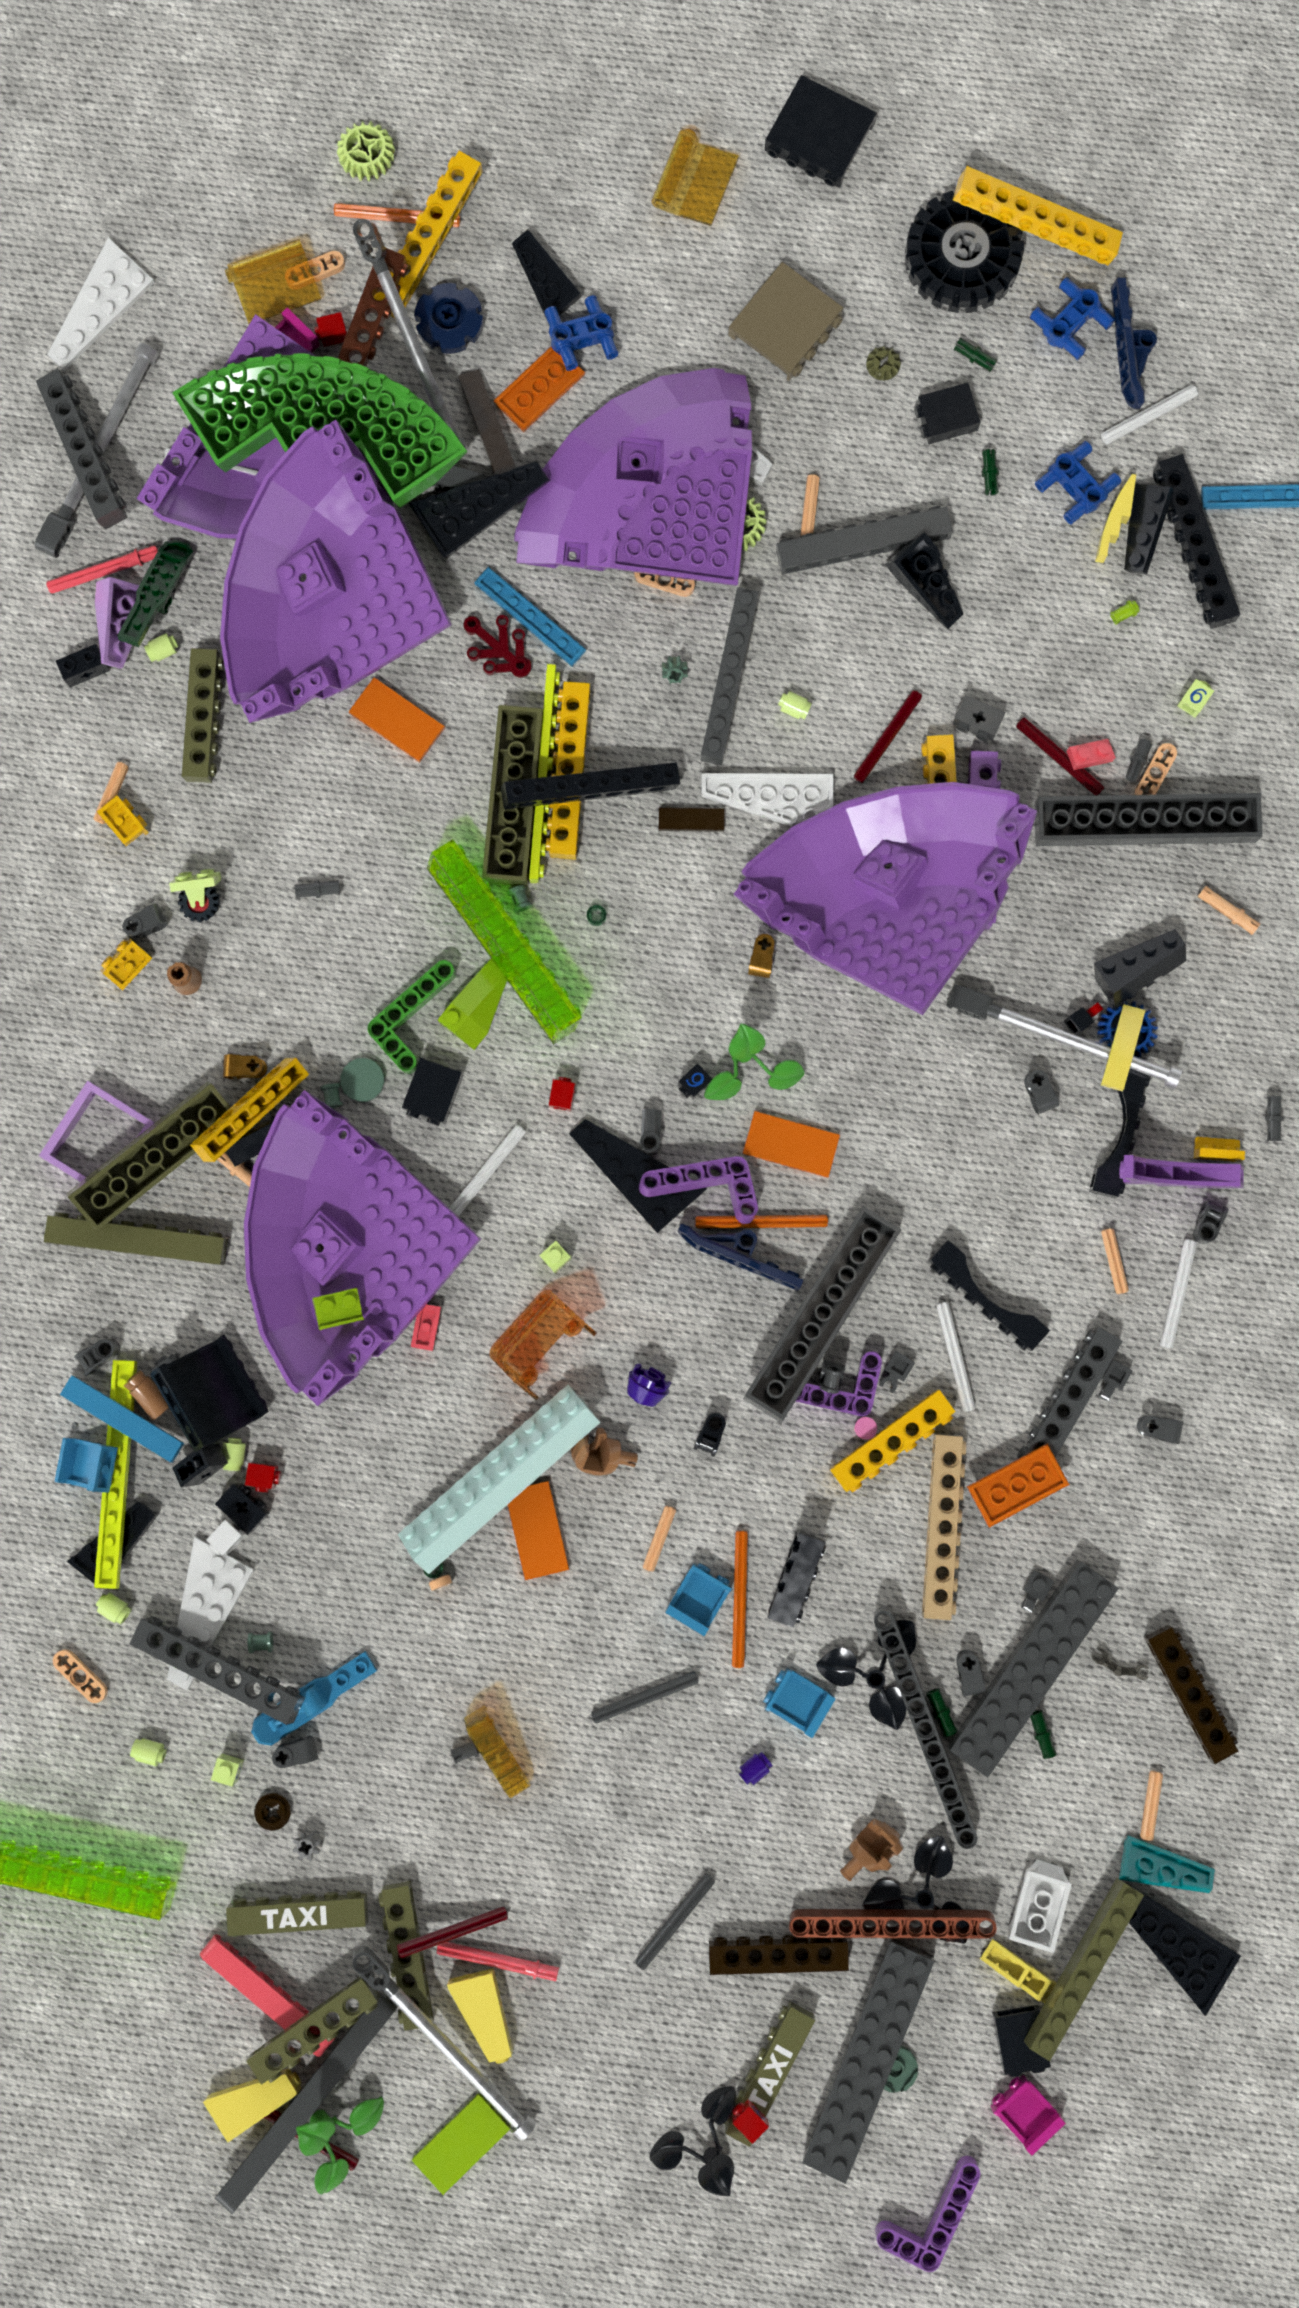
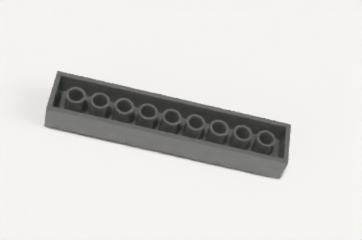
(1148, 819)
(822, 1314)
(1032, 1668)
(868, 2060)

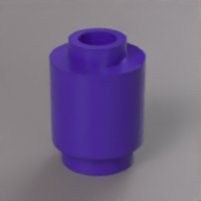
(755, 1768)

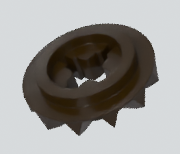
(261, 1811)

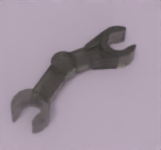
(1118, 1670)

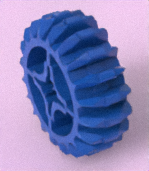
(1146, 1028)

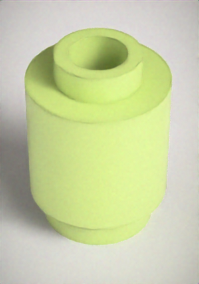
(161, 647)
(794, 705)
(235, 1453)
(113, 1608)
(148, 1752)

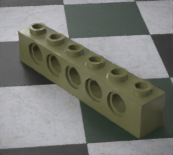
(199, 662)
(402, 1894)
(269, 2070)

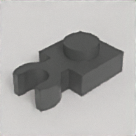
(898, 1368)

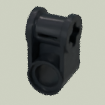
(710, 1435)

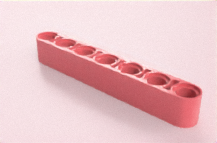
(256, 1986)

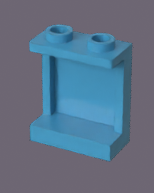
(86, 1464)
(699, 1598)
(799, 1701)

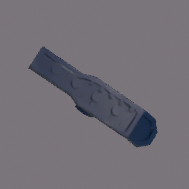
(1130, 350)
(730, 1249)

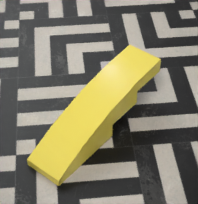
(1119, 514)
(1123, 1047)
(1018, 1971)

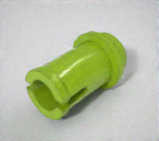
(1124, 612)

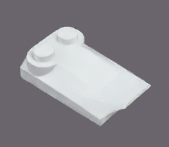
(1040, 1906)

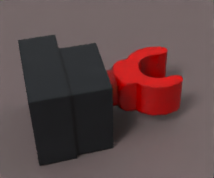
(1082, 1019)

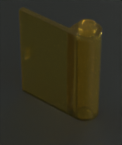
(694, 179)
(273, 281)

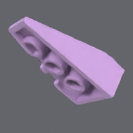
(112, 605)

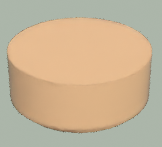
(440, 1582)

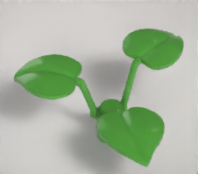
(742, 1048)
(317, 2134)

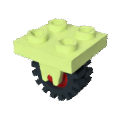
(197, 894)

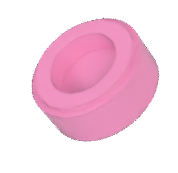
(865, 1428)

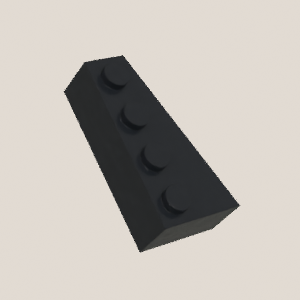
(1138, 966)
(796, 1578)

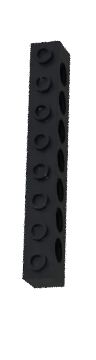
(1216, 616)
(590, 785)

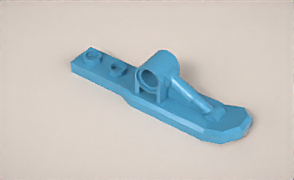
(318, 1695)

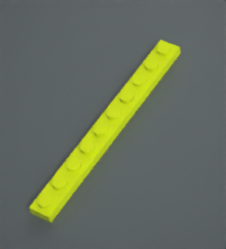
(545, 764)
(114, 1503)

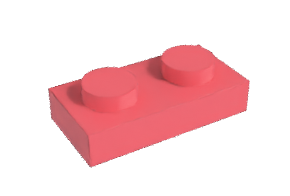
(1090, 754)
(426, 1328)

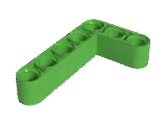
(407, 1012)

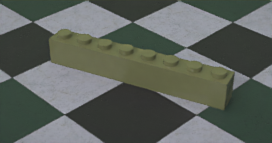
(137, 1240)
(1083, 1969)

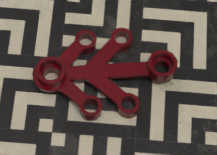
(499, 649)

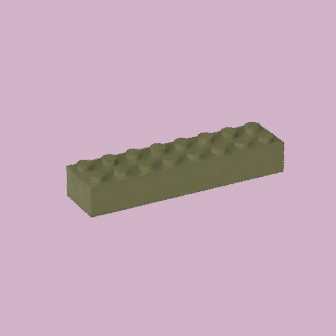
(511, 830)
(147, 1158)

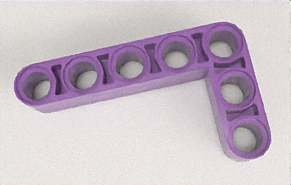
(706, 1179)
(850, 1398)
(939, 2222)

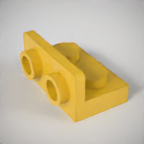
(122, 821)
(125, 963)
(1218, 1149)

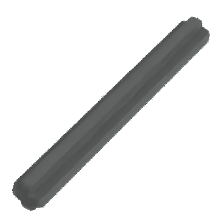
(644, 1697)
(675, 1921)

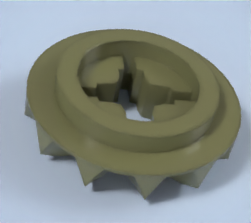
(887, 371)

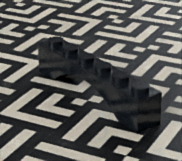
(1106, 1177)
(1024, 1328)

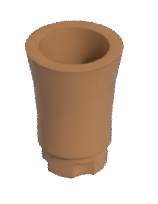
(189, 982)
(147, 1394)

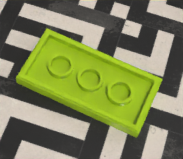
(461, 2143)

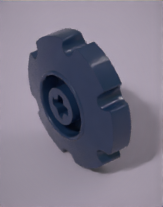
(460, 309)

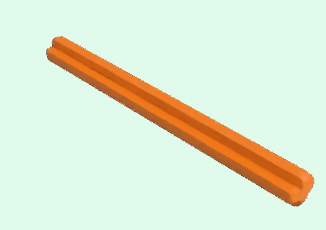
(382, 213)
(769, 1221)
(739, 1608)

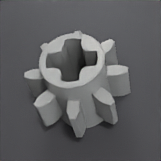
(309, 1839)

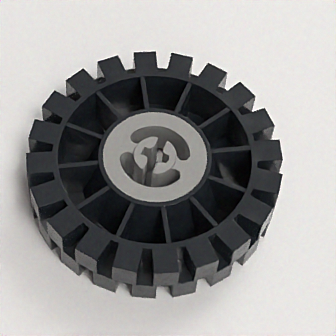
(944, 270)

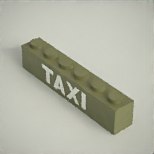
(297, 1914)
(773, 2062)

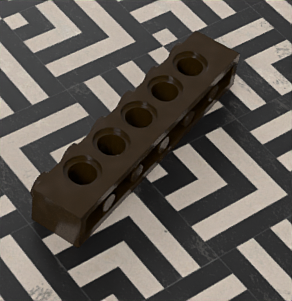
(1215, 1749)
(767, 1963)

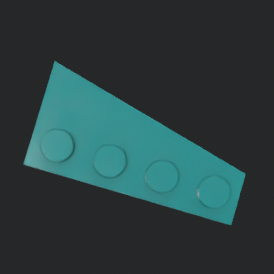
(1160, 1867)

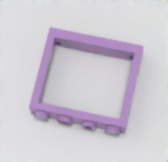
(71, 1119)

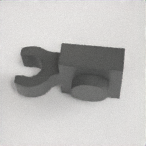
(1115, 1377)
(1036, 1587)

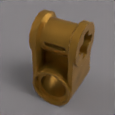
(762, 960)
(240, 1067)

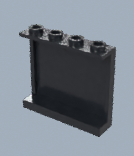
(819, 131)
(209, 1393)

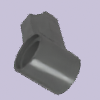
(651, 1129)

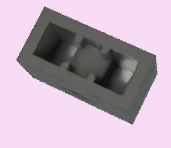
(970, 710)

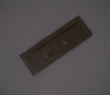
(691, 819)

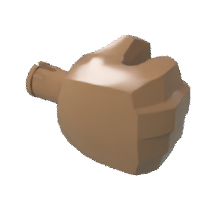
(601, 1455)
(873, 1849)

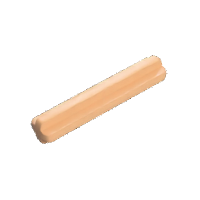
(810, 503)
(112, 788)
(1114, 1261)
(659, 1538)
(1151, 1805)

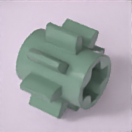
(674, 669)

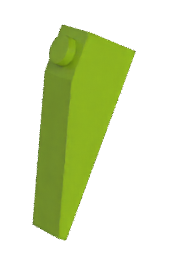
(473, 1009)

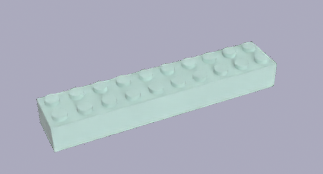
(498, 1479)

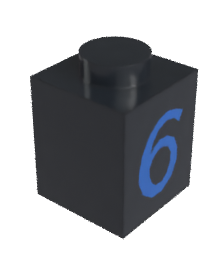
(694, 1082)

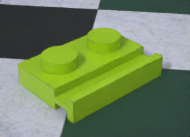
(337, 1308)

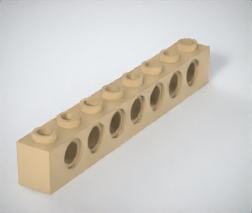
(946, 1608)

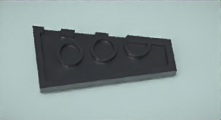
(545, 276)
(1145, 525)
(136, 1523)

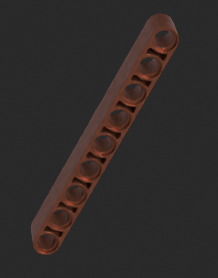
(882, 1930)

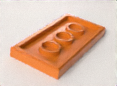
(537, 389)
(396, 719)
(791, 1144)
(1017, 1485)
(537, 1532)

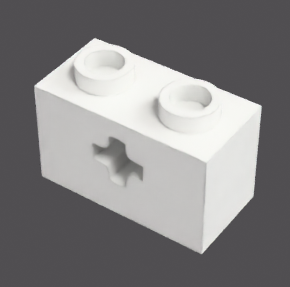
(226, 1537)

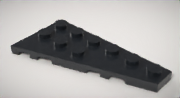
(470, 509)
(625, 1168)
(1187, 1952)

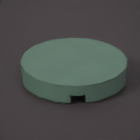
(362, 1080)
(904, 2079)

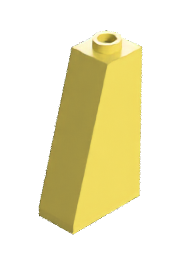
(482, 2009)
(249, 2102)

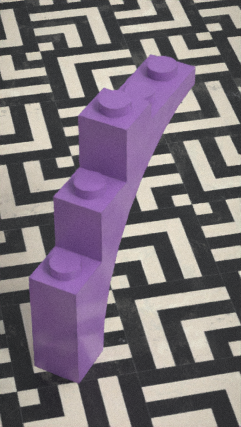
(1169, 1173)

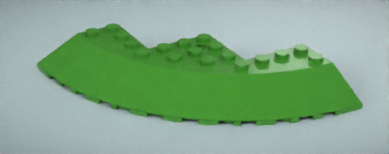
(287, 394)

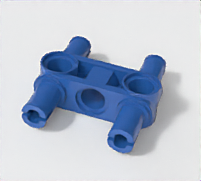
(1072, 318)
(581, 333)
(1078, 482)

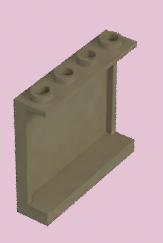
(787, 320)

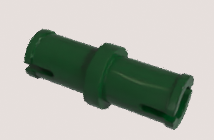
(975, 354)
(990, 472)
(941, 1712)
(1042, 1734)

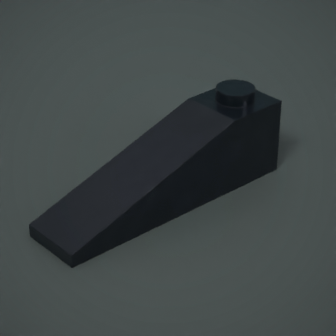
(923, 575)

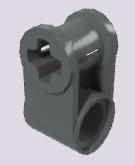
(146, 921)
(1041, 1094)
(1211, 1218)
(95, 1357)
(831, 1376)
(1163, 1428)
(970, 1676)
(299, 1752)

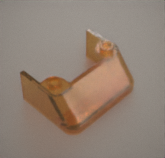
(533, 1336)

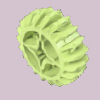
(373, 140)
(756, 521)

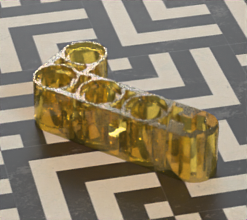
(495, 1752)

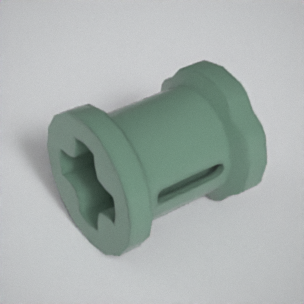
(519, 899)
(331, 1095)
(260, 1642)

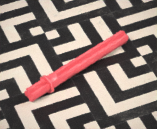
(108, 567)
(498, 1961)

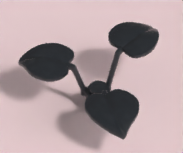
(885, 1706)
(930, 1858)
(719, 2168)

